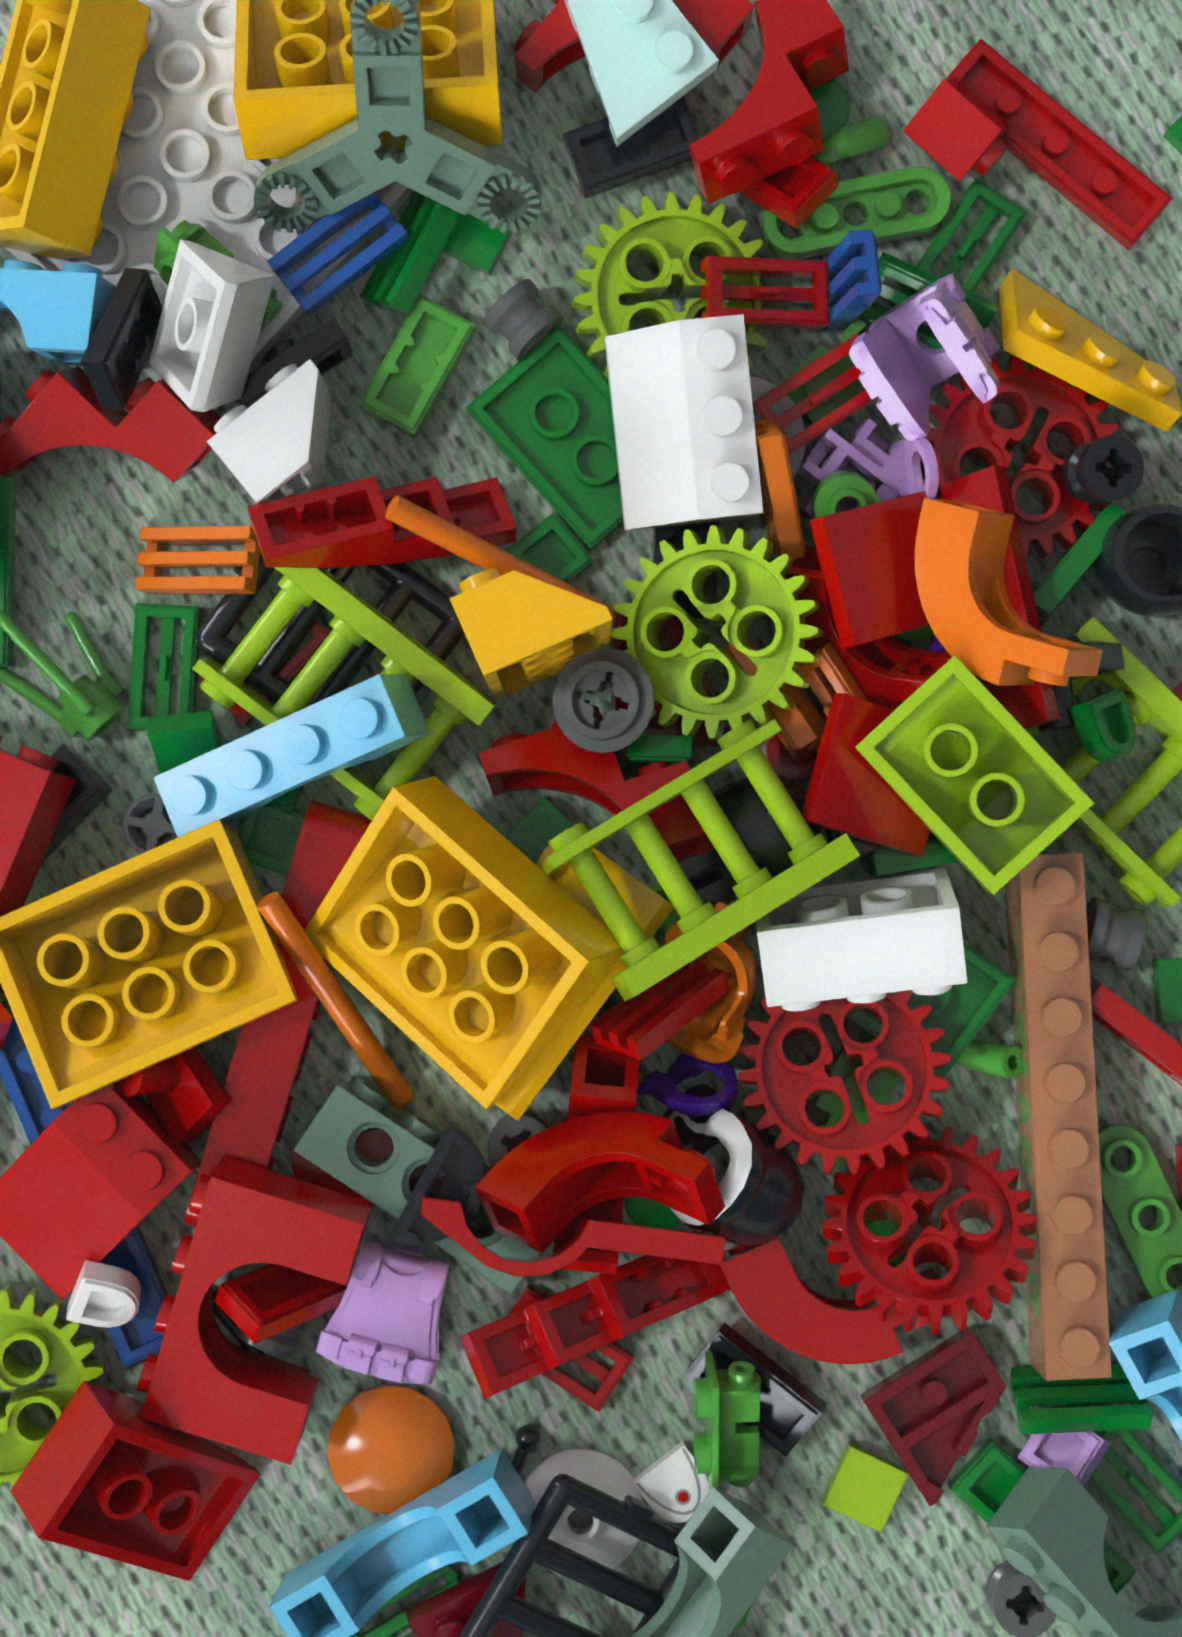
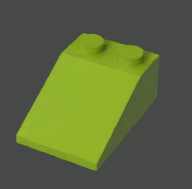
(974, 775)

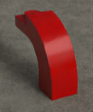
(882, 668)
(599, 1084)
(591, 1161)
(803, 1318)

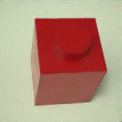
(959, 130)

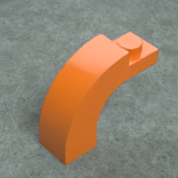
(967, 605)

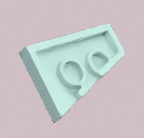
(639, 57)

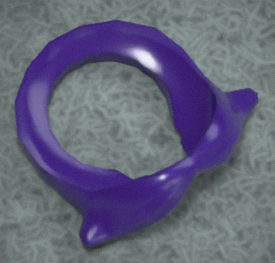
(662, 1086)

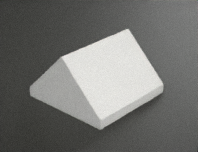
(209, 326)

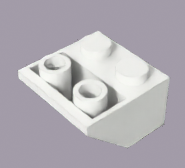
(281, 438)

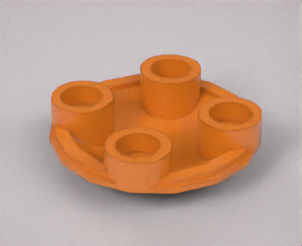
(390, 1447)

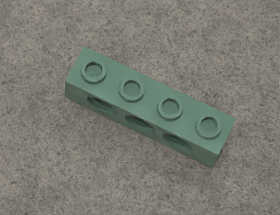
(386, 1182)

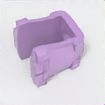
(904, 369)
(389, 1314)

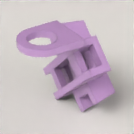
(890, 468)

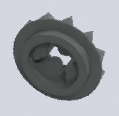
(591, 673)

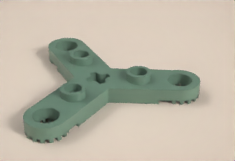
(435, 158)

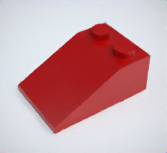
(89, 1184)
(130, 1485)

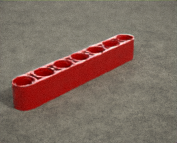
(275, 1045)

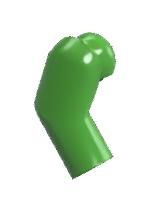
(853, 141)
(993, 1058)

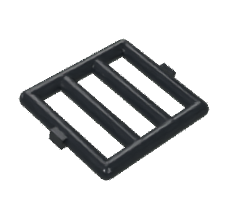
(265, 676)
(627, 1515)

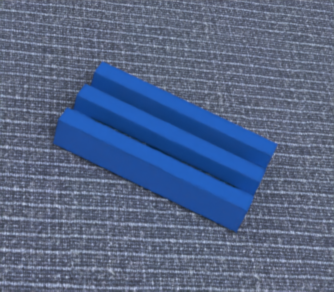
(846, 264)
(351, 271)

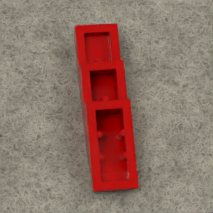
(349, 525)
(587, 1318)

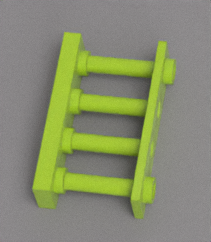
(352, 624)
(1158, 707)
(699, 922)

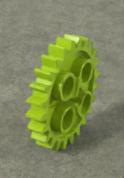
(668, 240)
(754, 591)
(61, 1356)

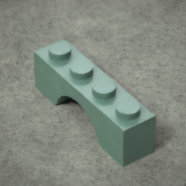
(1057, 1539)
(723, 1566)

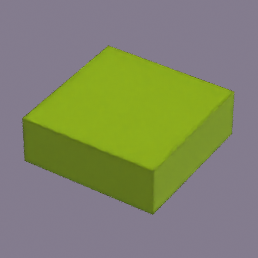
(864, 1487)

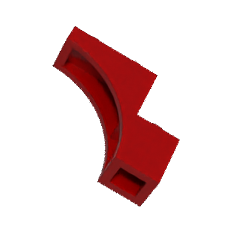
(555, 44)
(778, 118)
(67, 413)
(556, 764)

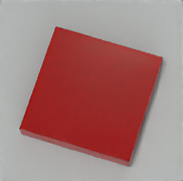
(871, 568)
(849, 792)

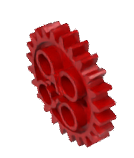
(969, 431)
(788, 1088)
(975, 1262)

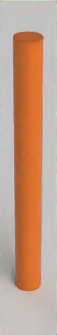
(469, 545)
(334, 999)

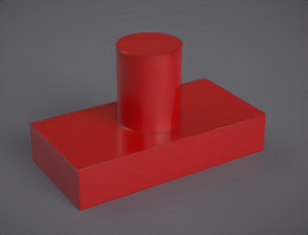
(180, 1093)

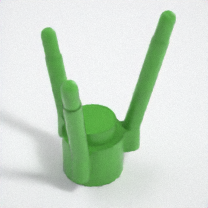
(87, 704)

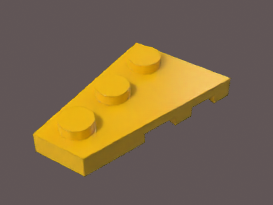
(1079, 352)

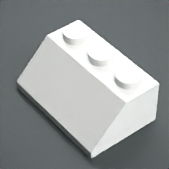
(684, 423)
(863, 940)

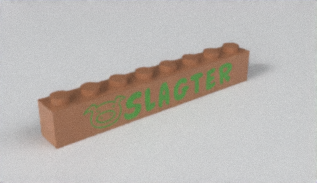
(1058, 1118)

